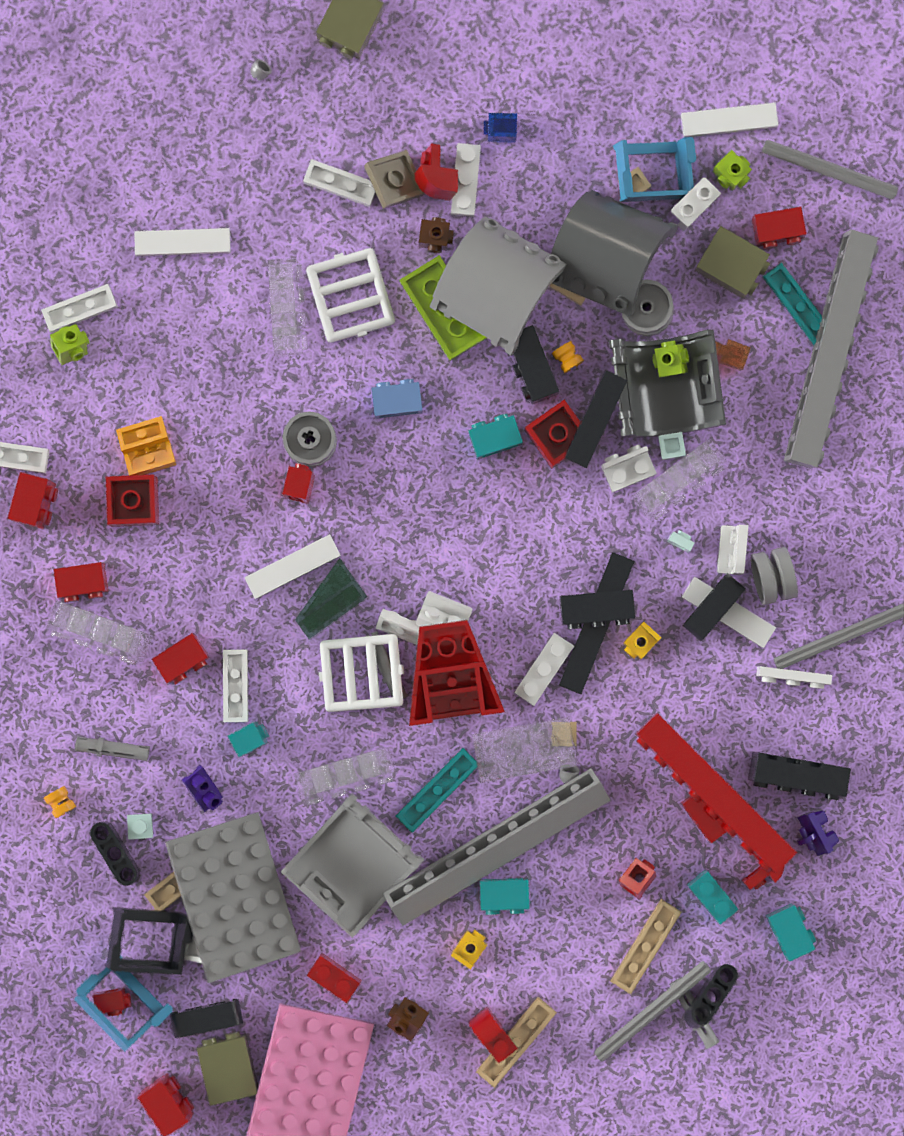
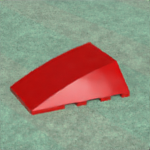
(450, 675)

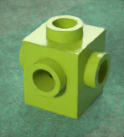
(730, 163)
(69, 344)
(673, 366)

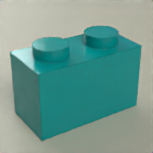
(495, 436)
(249, 738)
(504, 895)
(712, 897)
(791, 932)

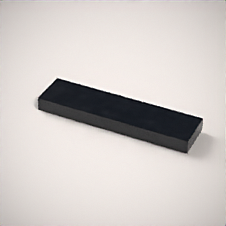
(595, 418)

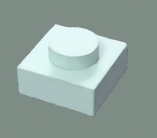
(672, 446)
(681, 540)
(140, 826)

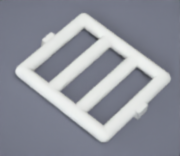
(326, 314)
(375, 700)

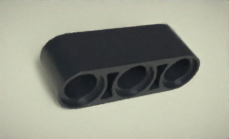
(714, 607)
(104, 847)
(719, 988)
(206, 1019)

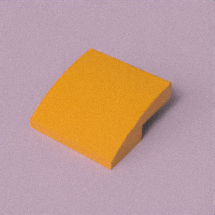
(146, 447)

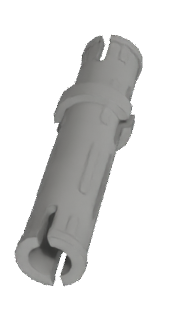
(384, 666)
(117, 749)
(708, 1038)

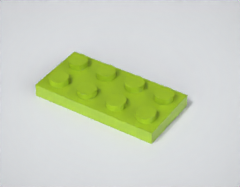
(450, 334)

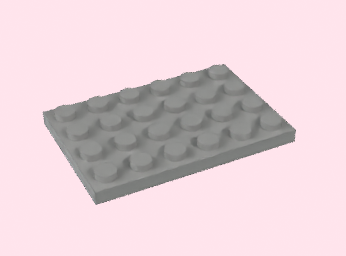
(232, 897)

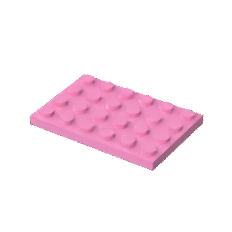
(310, 1074)

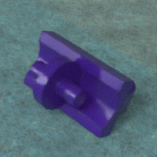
(203, 789)
(814, 835)

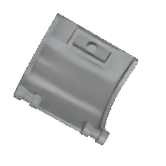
(495, 282)
(351, 865)

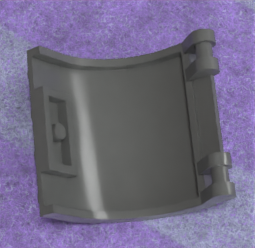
(608, 250)
(670, 403)

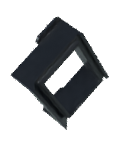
(181, 936)

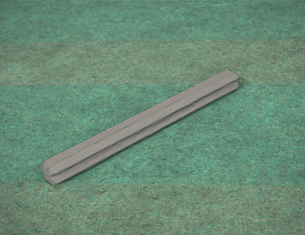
(830, 169)
(839, 637)
(652, 1011)

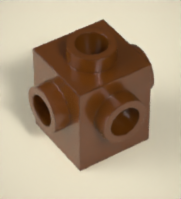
(435, 226)
(406, 1018)

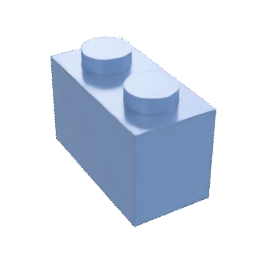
(396, 399)

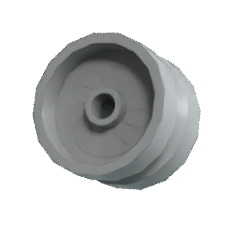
(661, 313)
(304, 426)
(774, 575)

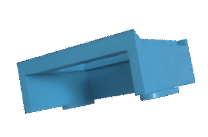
(684, 156)
(160, 1012)

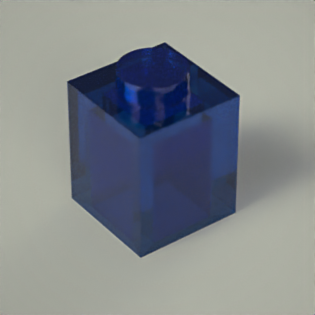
(501, 127)

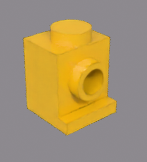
(645, 632)
(460, 953)

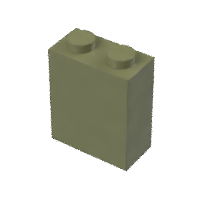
(349, 25)
(733, 263)
(227, 1068)

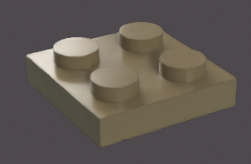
(393, 179)

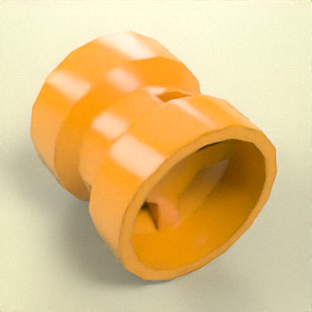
(567, 356)
(57, 797)

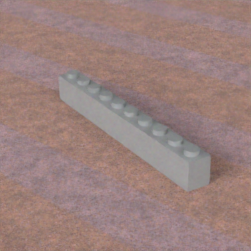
(831, 349)
(496, 847)

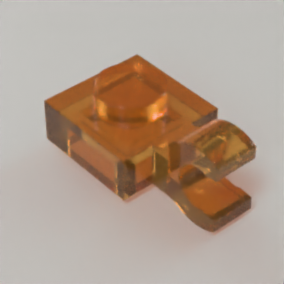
(733, 354)

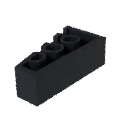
(799, 774)

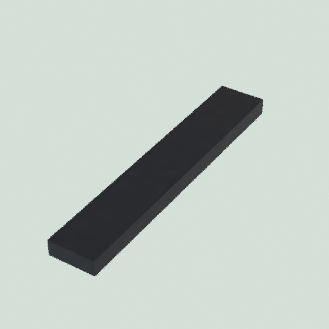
(591, 638)

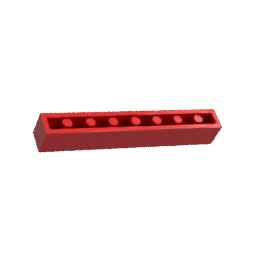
(715, 793)

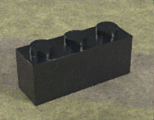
(533, 368)
(597, 609)

